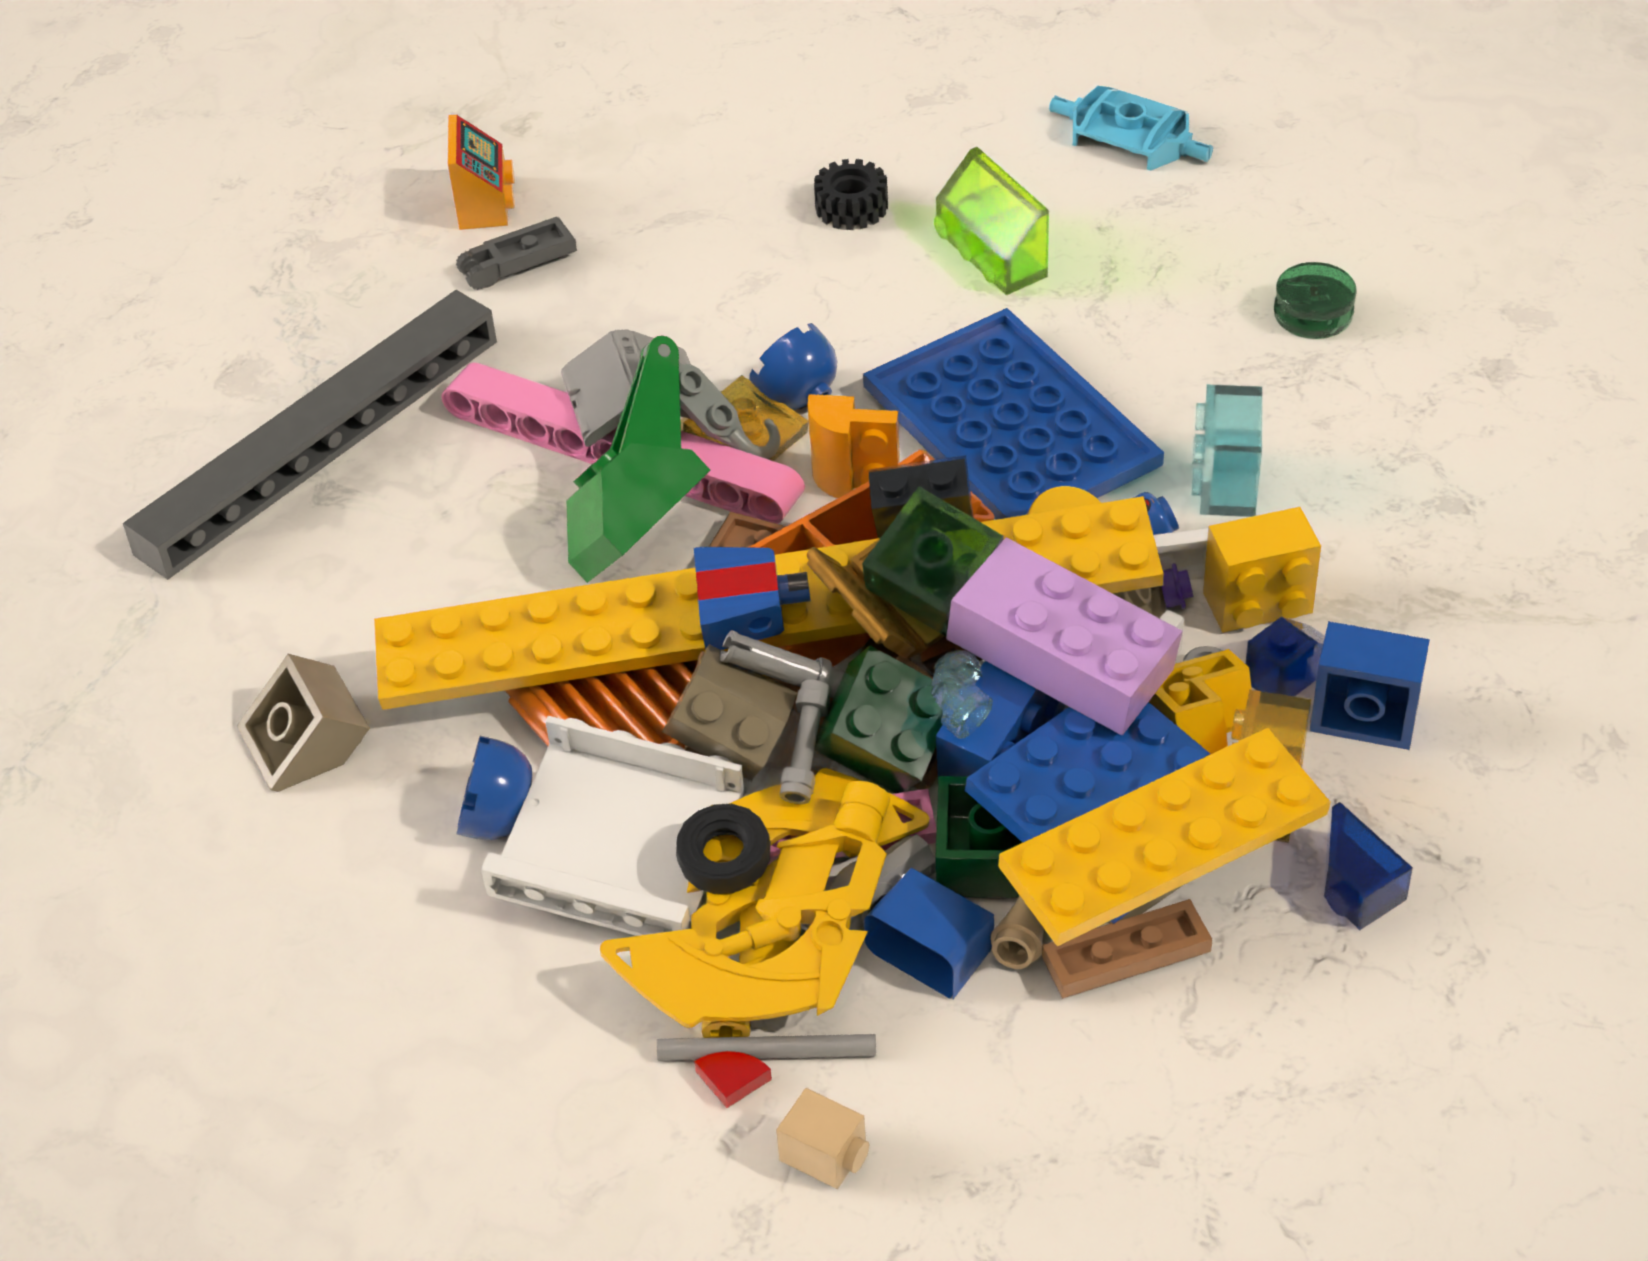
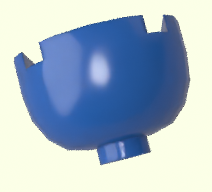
(797, 367)
(494, 790)

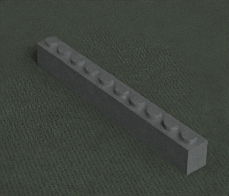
(309, 434)

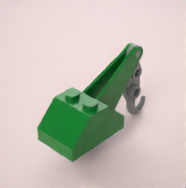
(646, 466)

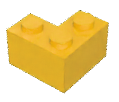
(1204, 695)

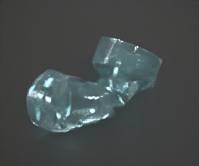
(957, 695)

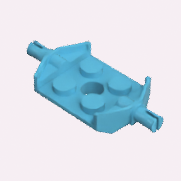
(1133, 125)

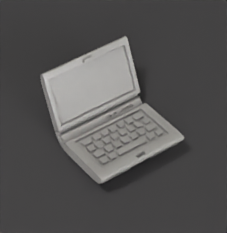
(602, 379)

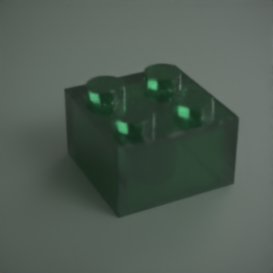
(928, 558)

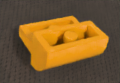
(849, 442)

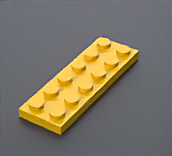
(1162, 835)

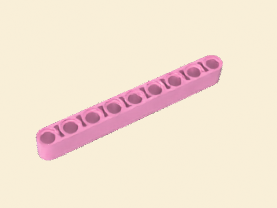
(547, 419)

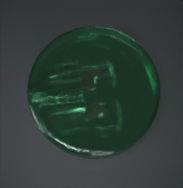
(1315, 300)

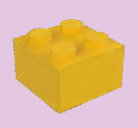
(1261, 569)

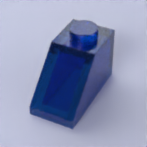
(1284, 657)
(1362, 871)

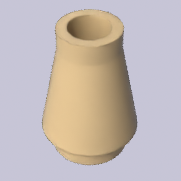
(1017, 937)

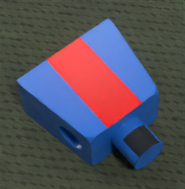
(743, 592)

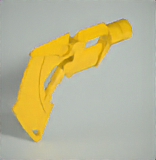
(781, 820)
(700, 982)

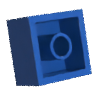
(1369, 685)

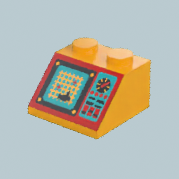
(478, 176)

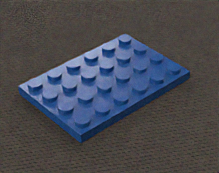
(1013, 414)

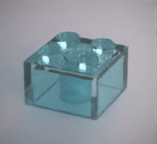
(1228, 450)

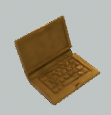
(878, 617)

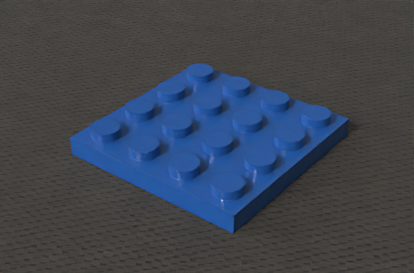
(1077, 767)

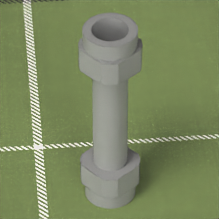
(798, 779)

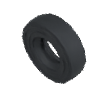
(730, 875)

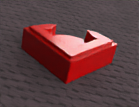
(732, 1074)

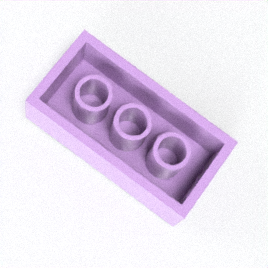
(1063, 635)

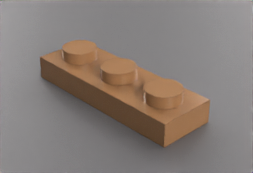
(1127, 948)

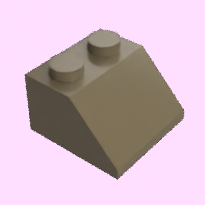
(731, 713)
(302, 723)

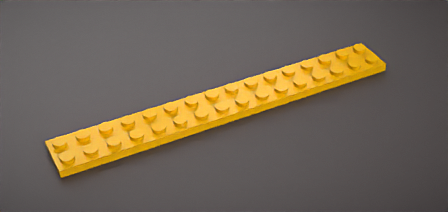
(658, 620)

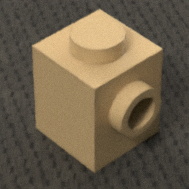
(822, 1138)

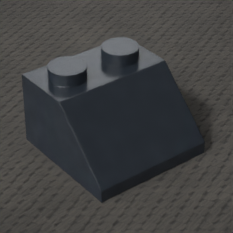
(895, 485)

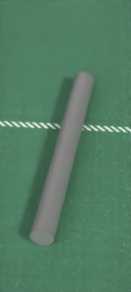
(769, 1046)

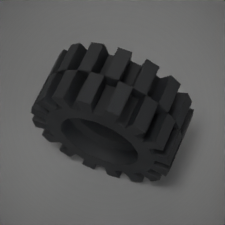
(851, 194)

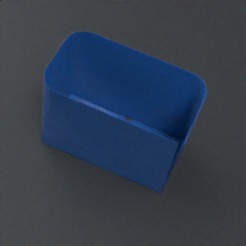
(930, 933)

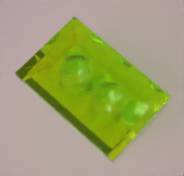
(994, 223)

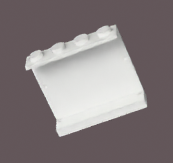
(606, 828)

